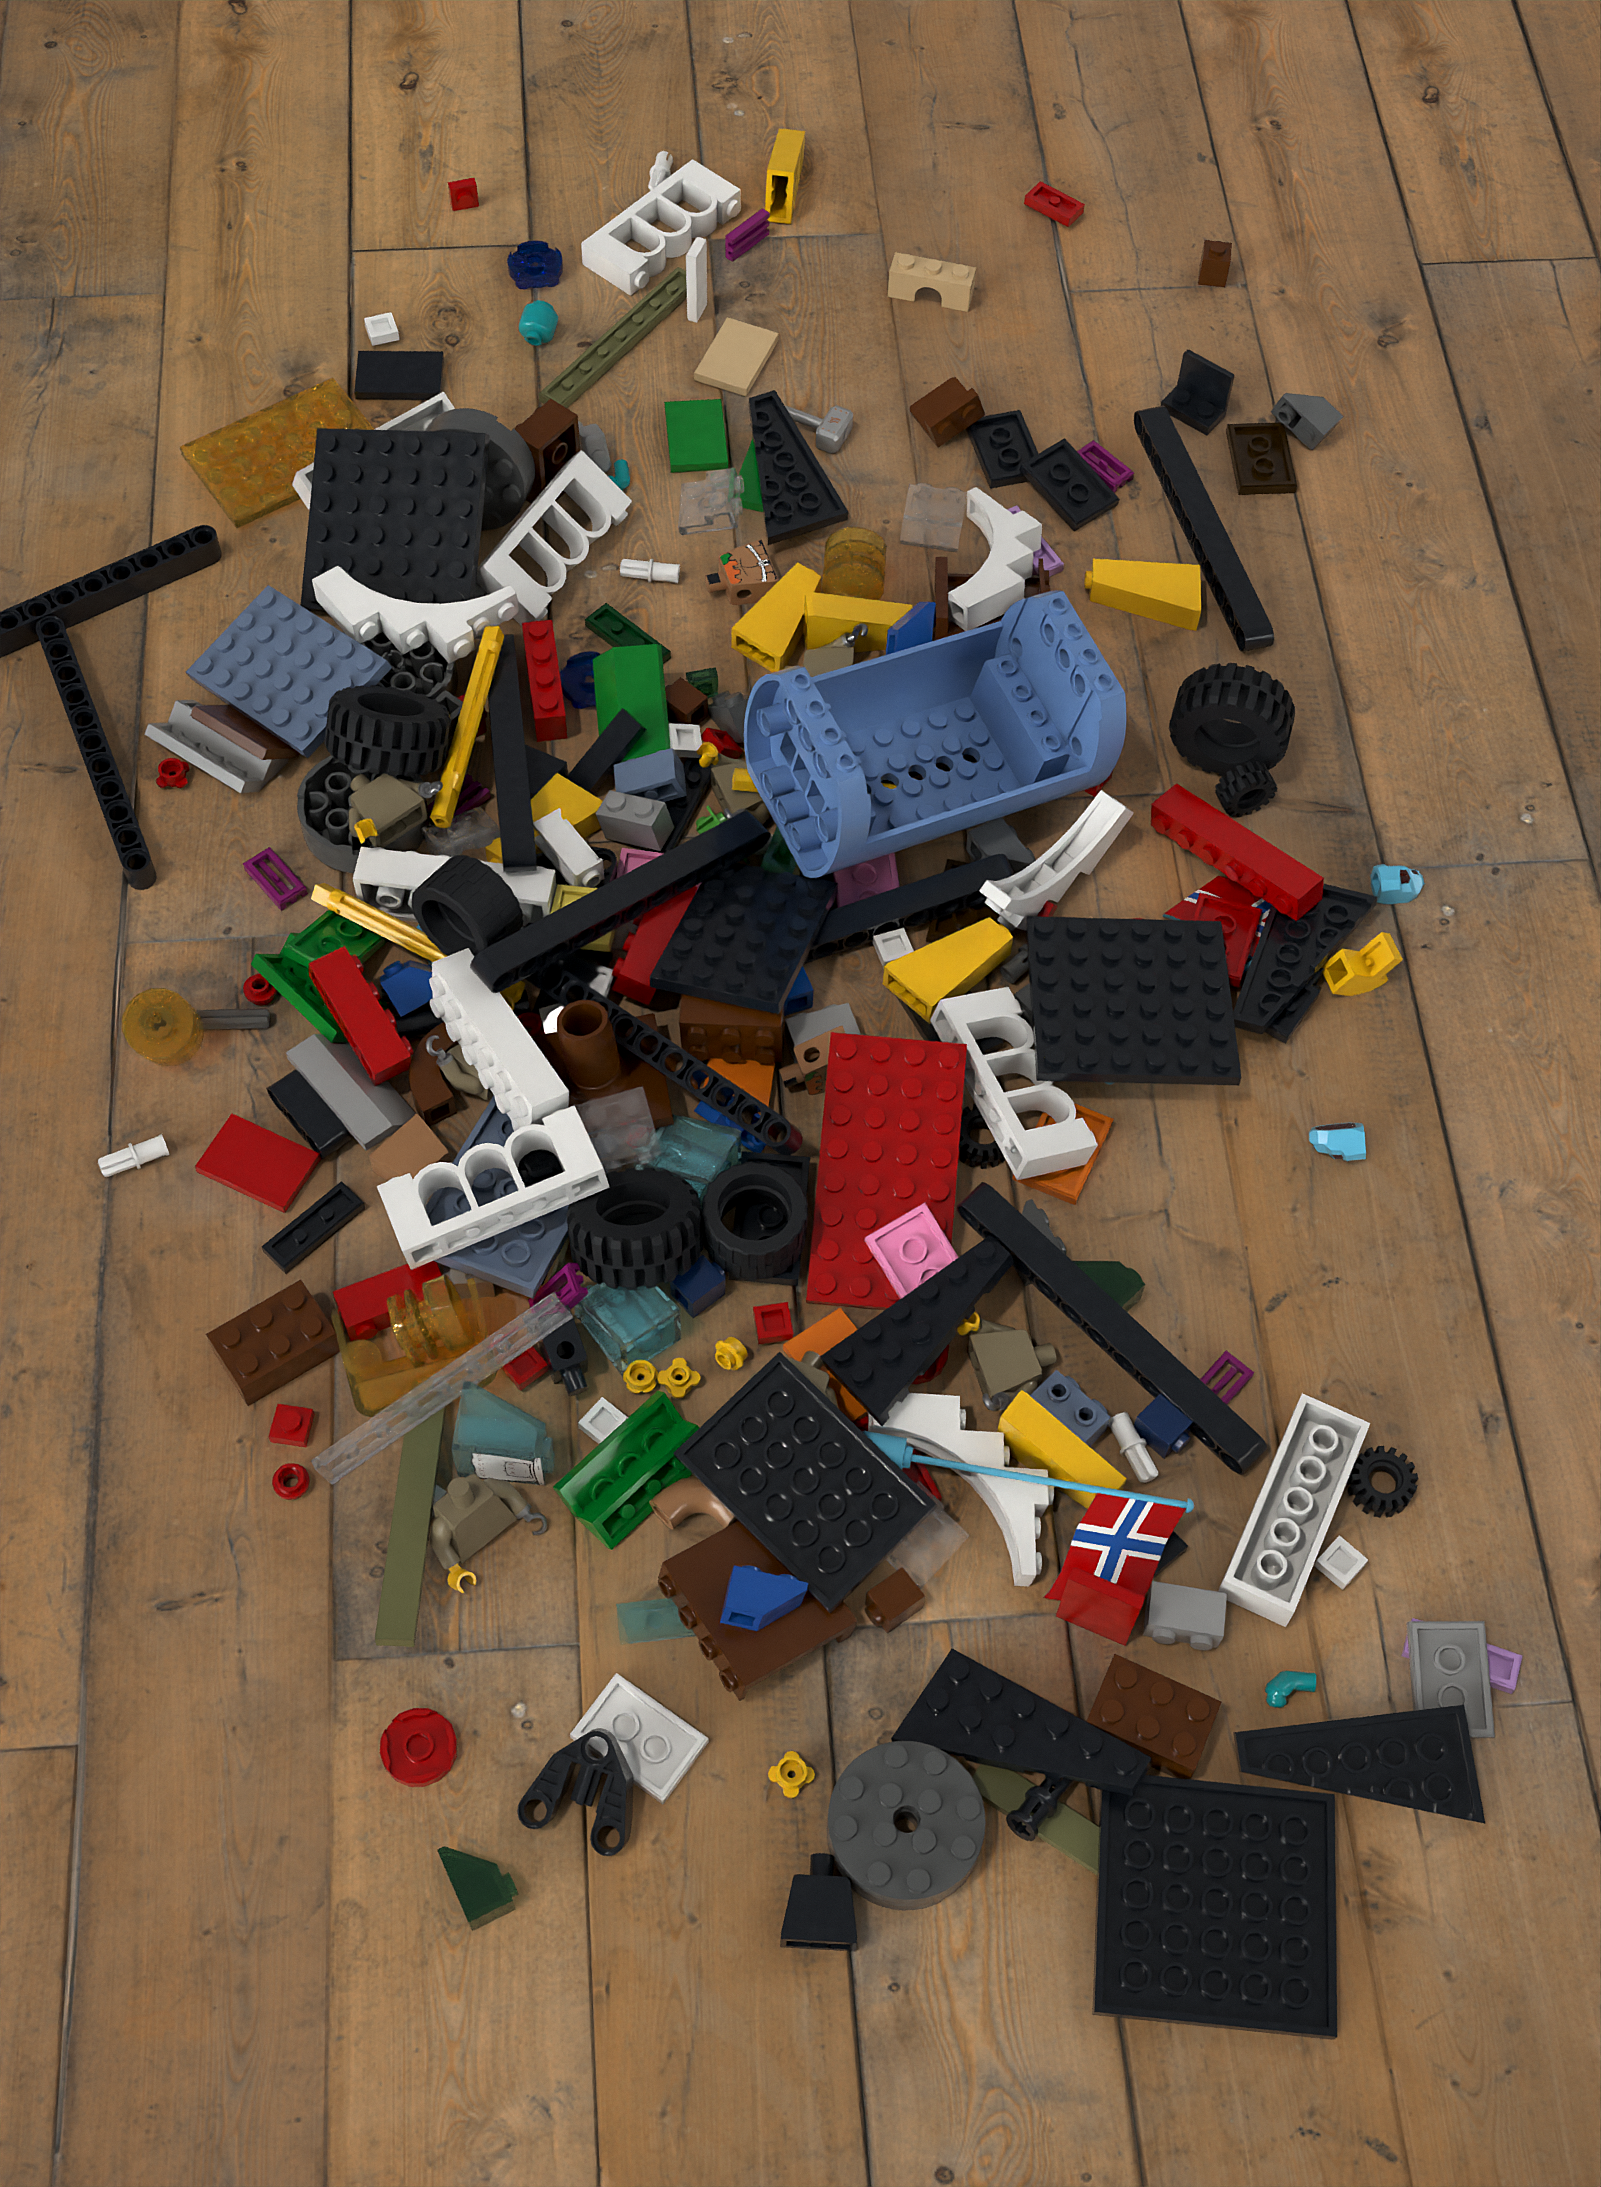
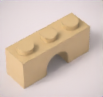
(951, 280)

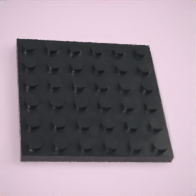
(397, 512)
(1131, 1001)
(1217, 1907)

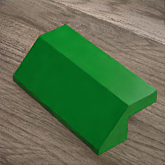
(633, 681)
(295, 985)
(626, 1470)

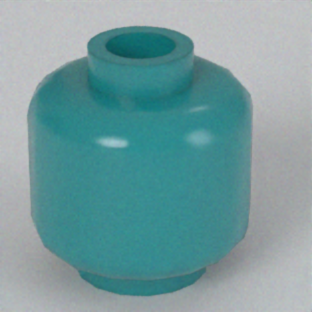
(538, 322)

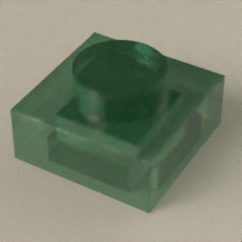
(704, 681)

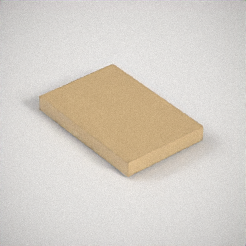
(736, 356)

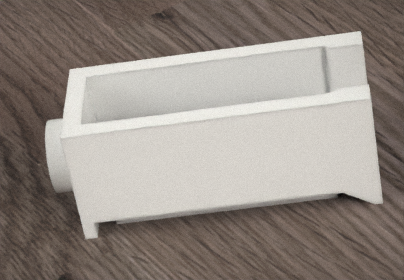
(568, 851)

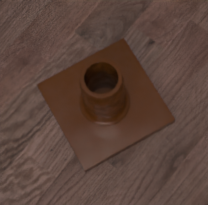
(596, 1065)

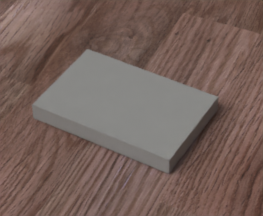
(1452, 1670)

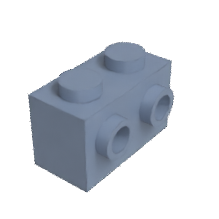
(652, 776)
(1072, 1407)

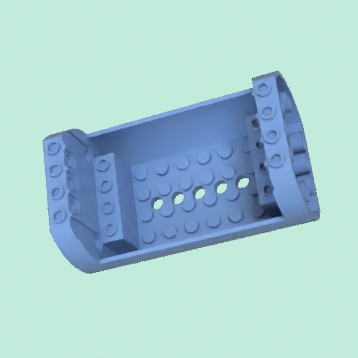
(1013, 694)

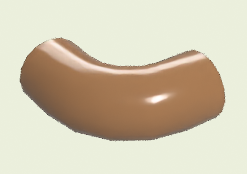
(687, 1498)

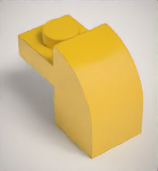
(1363, 970)

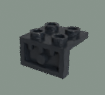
(1200, 393)

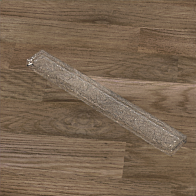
(441, 1388)

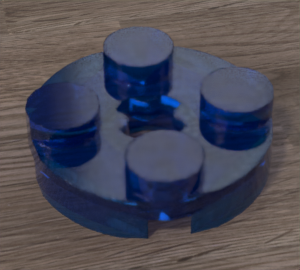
(544, 274)
(574, 677)

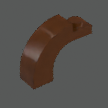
(430, 1093)

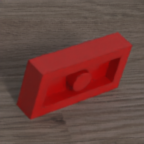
(1054, 204)

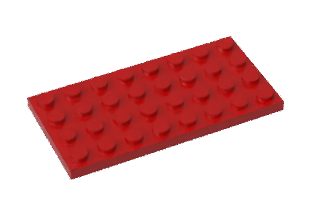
(882, 1152)

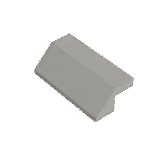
(212, 751)
(344, 1085)

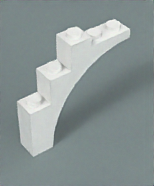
(1004, 572)
(410, 624)
(1058, 867)
(937, 1428)

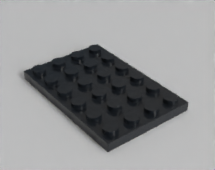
(745, 937)
(805, 1481)

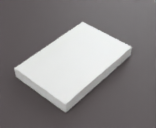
(651, 1737)

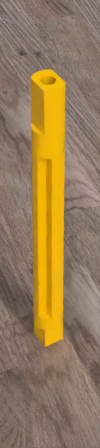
(467, 726)
(388, 927)

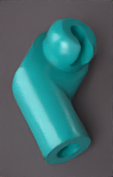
(622, 476)
(1285, 1683)

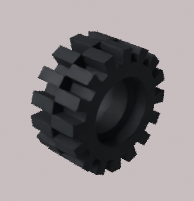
(1246, 789)
(972, 1150)
(1393, 1465)

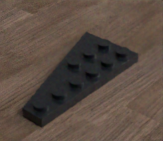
(791, 480)
(1294, 952)
(908, 1337)
(1005, 1726)
(1391, 1758)

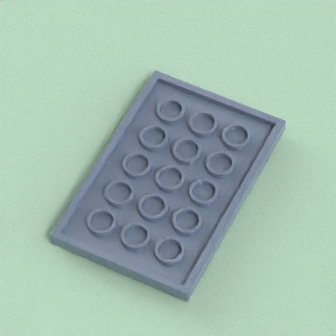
(284, 667)
(517, 1256)

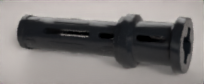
(1042, 1802)

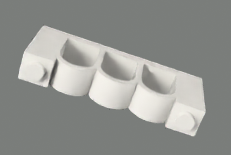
(629, 269)
(594, 494)
(1026, 1151)
(407, 1197)

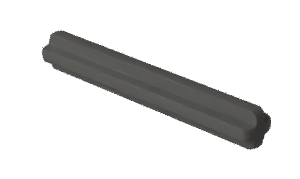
(231, 1019)

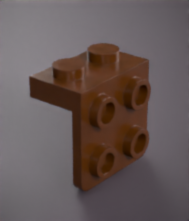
(947, 411)

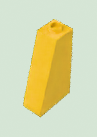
(784, 175)
(1148, 589)
(834, 615)
(776, 621)
(575, 804)
(947, 966)
(1045, 1443)

